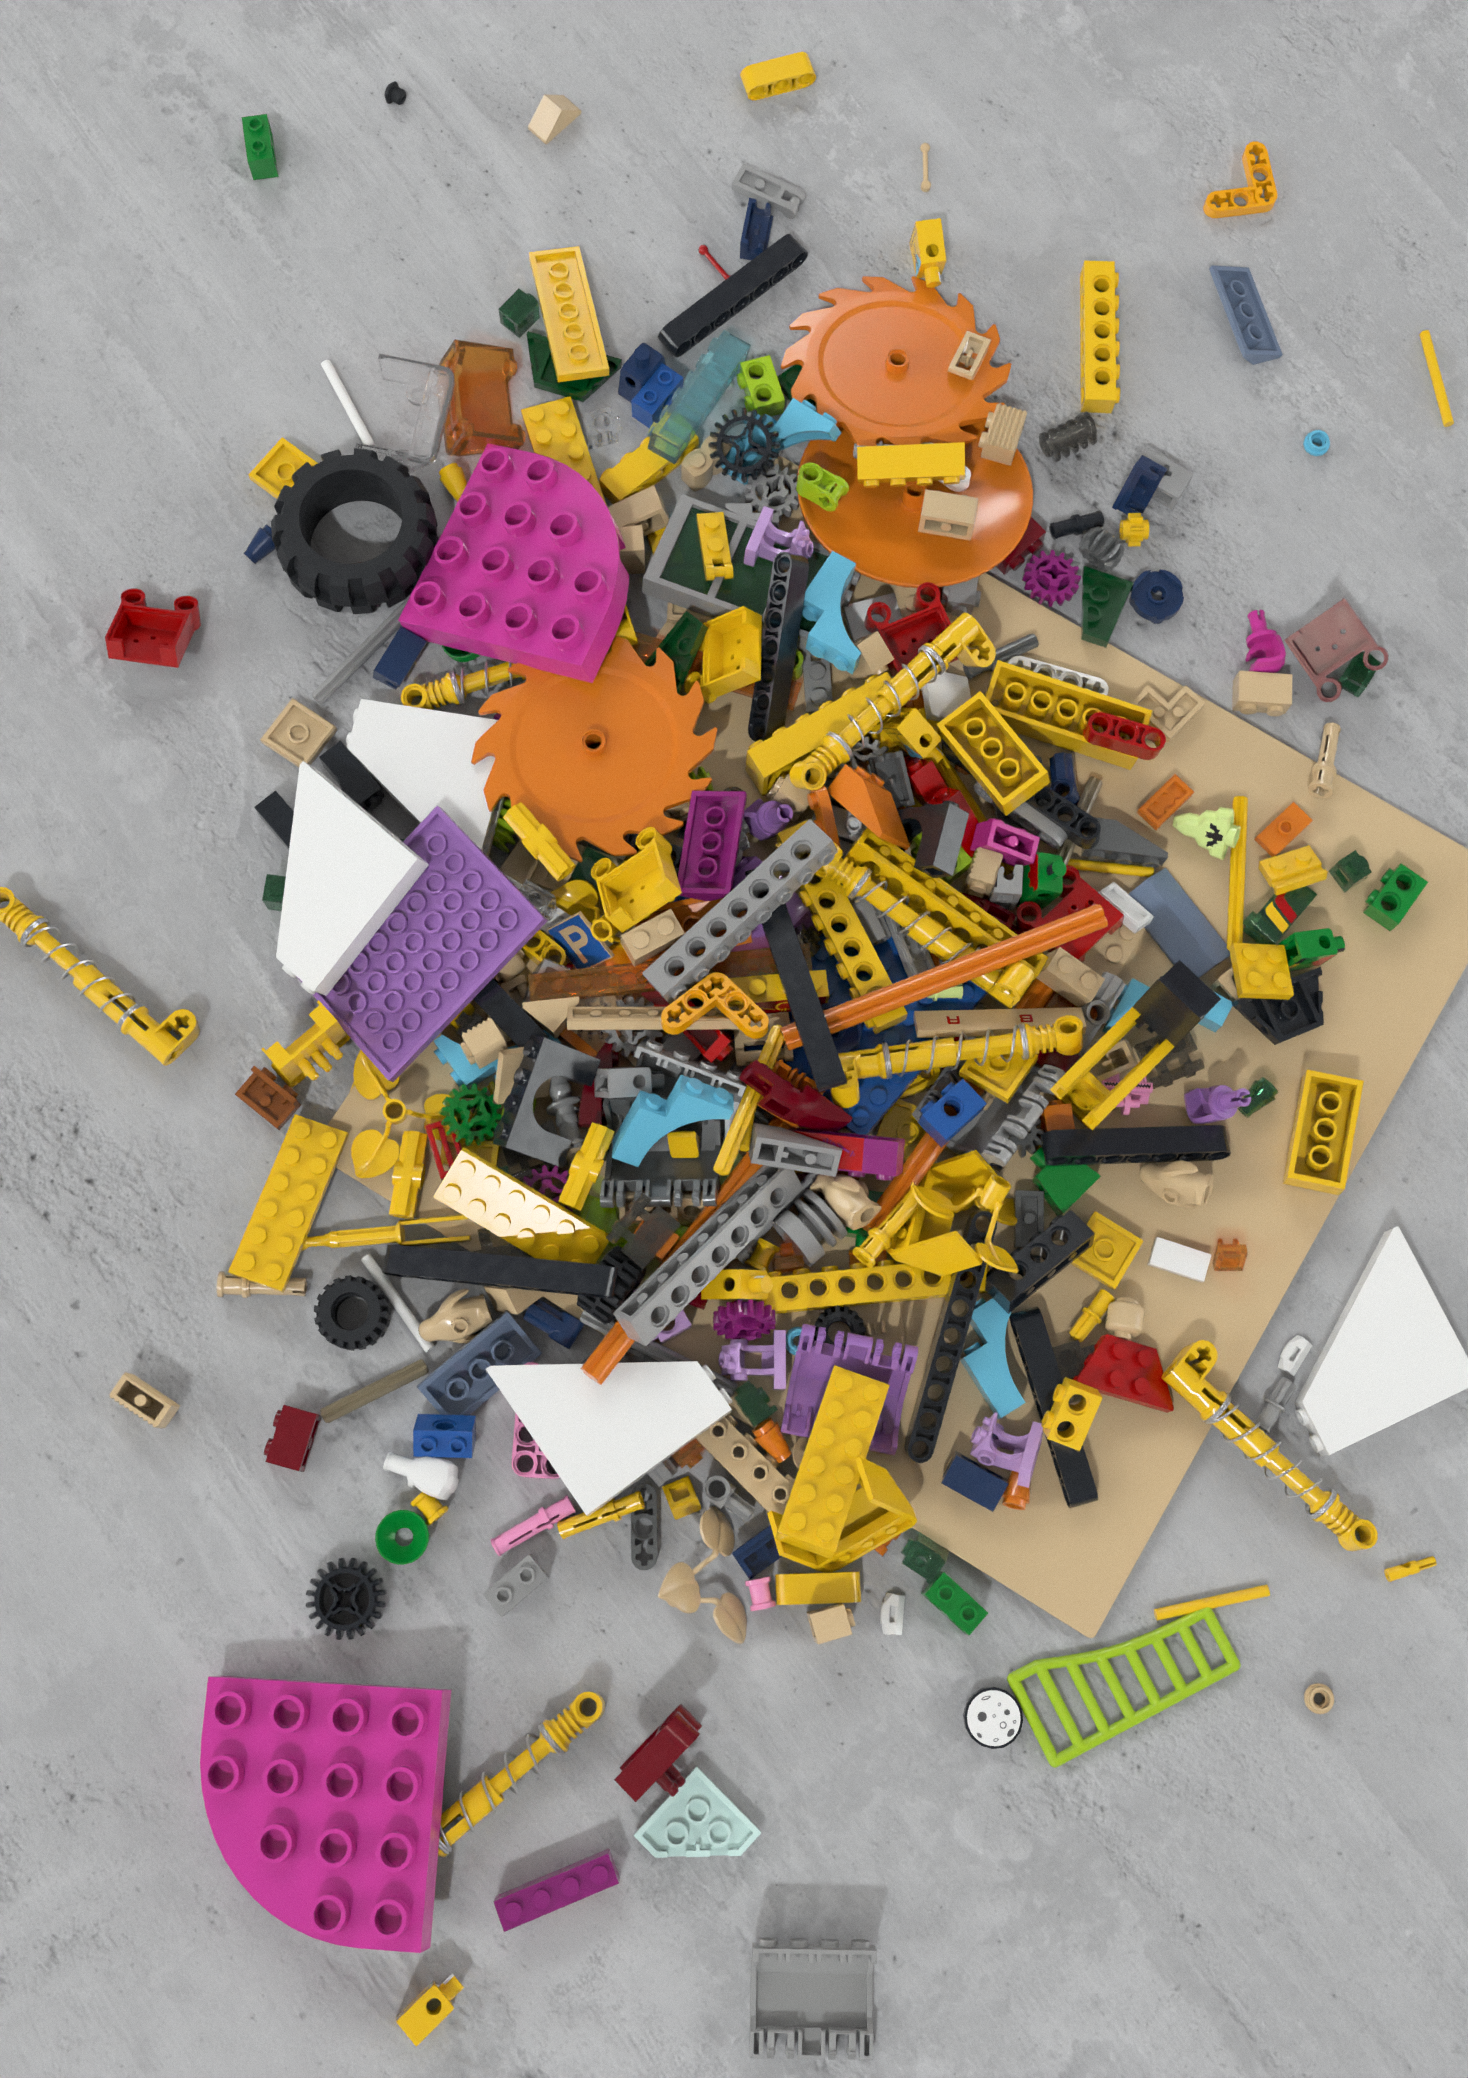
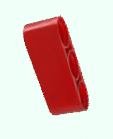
(1136, 731)

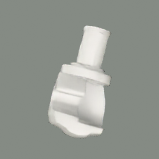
(429, 1474)

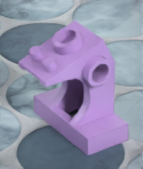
(766, 535)
(773, 1360)
(1025, 1448)

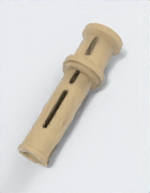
(1324, 769)
(235, 1285)

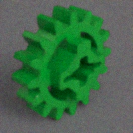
(461, 1109)

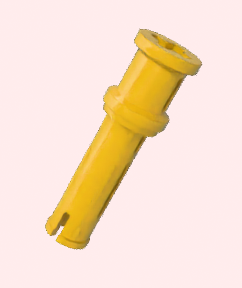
(880, 1237)

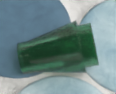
(1261, 1094)

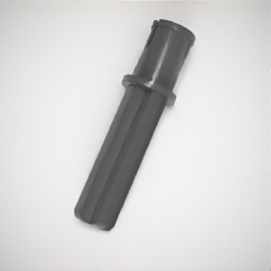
(1005, 653)

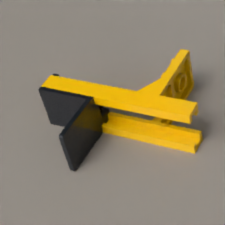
(1170, 1010)

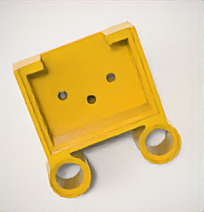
(729, 654)
(639, 883)
(295, 1061)

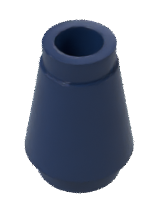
(260, 545)

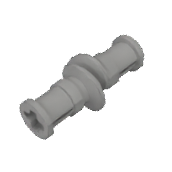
(564, 1110)

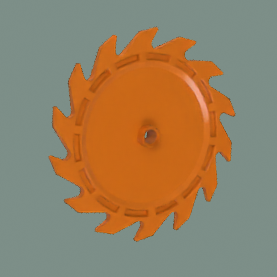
(885, 362)
(604, 790)

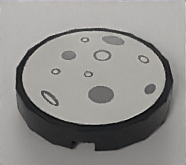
(993, 1717)

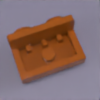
(267, 1098)

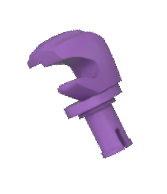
(767, 818)
(1214, 1103)

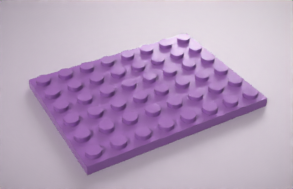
(432, 949)

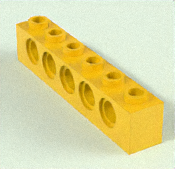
(1094, 396)

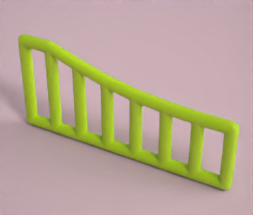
(1101, 1657)

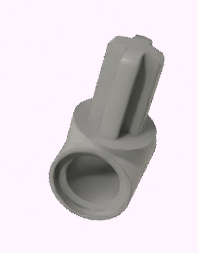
(730, 1499)

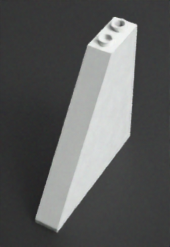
(426, 763)
(338, 883)
(1384, 1355)
(612, 1431)

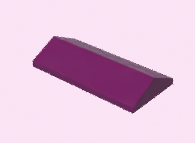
(711, 844)

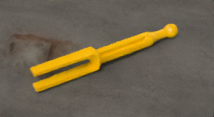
(382, 1235)

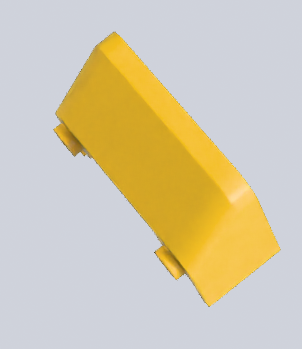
(926, 1238)
(875, 1516)

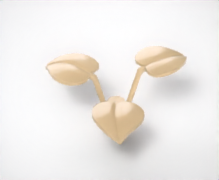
(683, 1592)

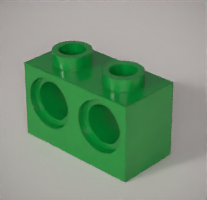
(260, 147)
(1398, 899)
(954, 1603)

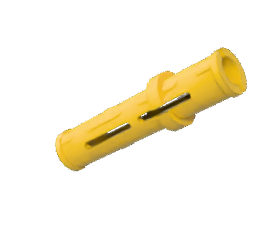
(610, 1511)

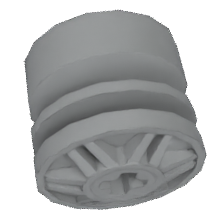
(809, 1227)

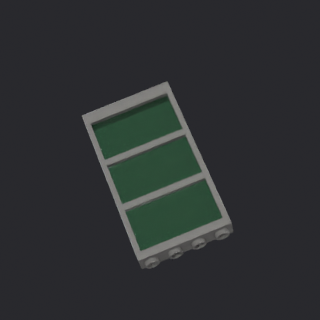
(679, 575)

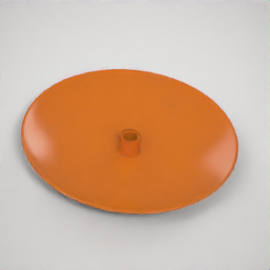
(882, 523)

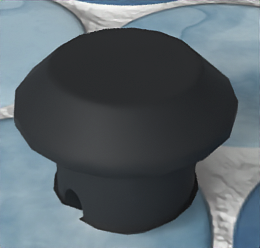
(394, 94)

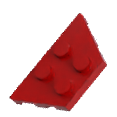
(1127, 1373)

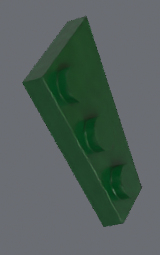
(1101, 604)
(681, 646)

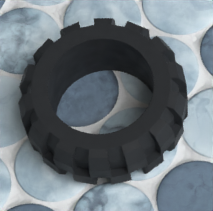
(346, 480)

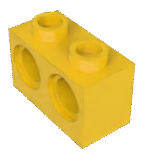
(1080, 1414)

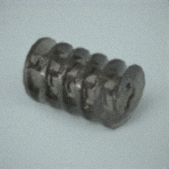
(1068, 437)

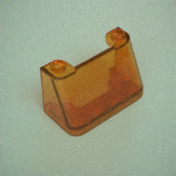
(480, 399)

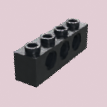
(1067, 1228)

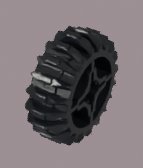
(732, 440)
(356, 1608)

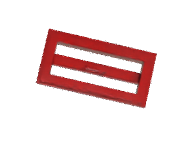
(429, 1129)

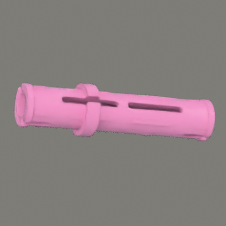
(543, 1519)

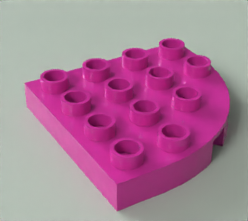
(525, 569)
(330, 1803)

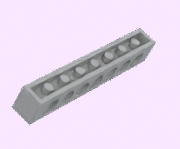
(744, 896)
(706, 1253)

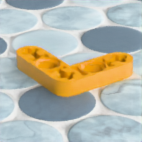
(1251, 193)
(717, 998)

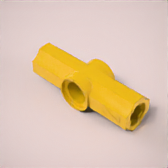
(539, 841)
(586, 1166)
(408, 1174)

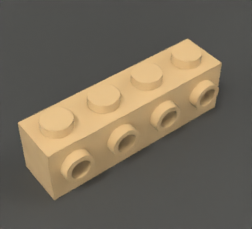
(747, 1465)

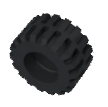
(628, 1279)
(332, 1299)

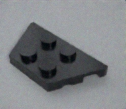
(1289, 1018)

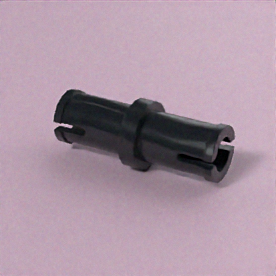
(1076, 524)

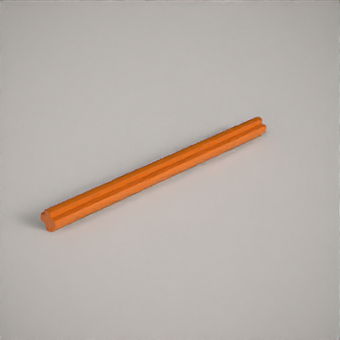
(956, 972)
(928, 1149)
(616, 1341)

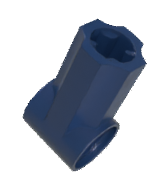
(1064, 776)
(560, 1326)

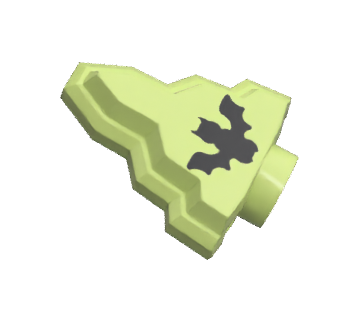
(1210, 830)

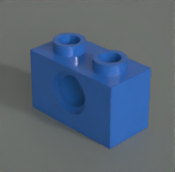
(655, 395)
(945, 1127)
(444, 1436)

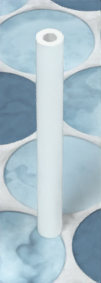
(347, 403)
(395, 1300)

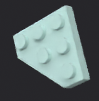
(697, 1823)

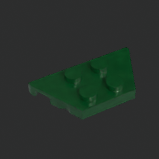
(545, 375)

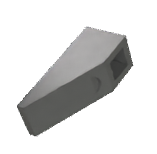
(1123, 845)

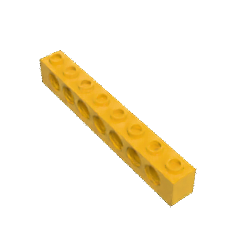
(932, 895)
(853, 936)
(861, 1294)

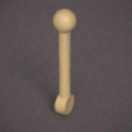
(925, 185)

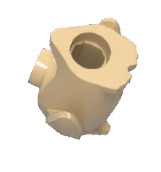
(1178, 1183)
(847, 1199)
(457, 1319)

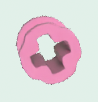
(760, 1593)

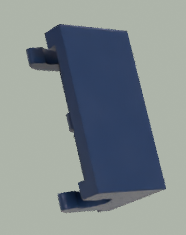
(755, 230)
(1139, 486)
(398, 658)
(974, 1481)
(757, 1553)

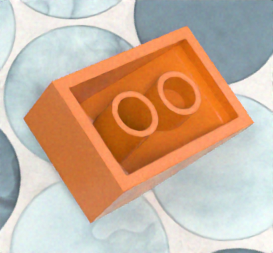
(870, 803)

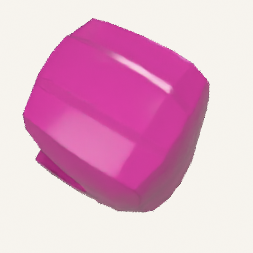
(1264, 645)

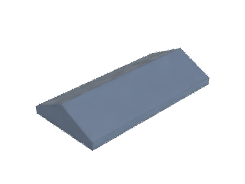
(1246, 313)
(1179, 924)
(463, 1381)

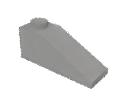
(792, 1151)

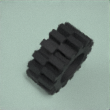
(841, 1314)

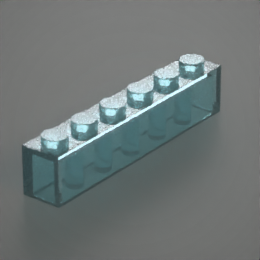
(698, 396)

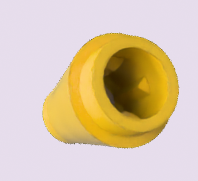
(453, 479)

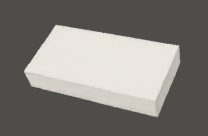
(1135, 915)
(1179, 1259)

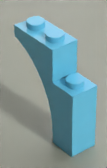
(796, 425)
(822, 604)
(1135, 990)
(463, 1072)
(655, 1117)
(988, 1362)

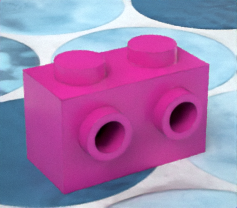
(1013, 843)

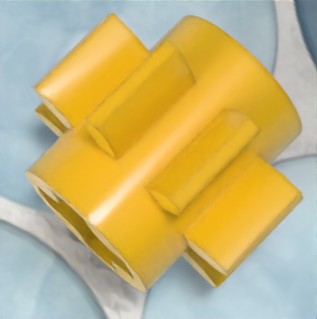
(1134, 529)

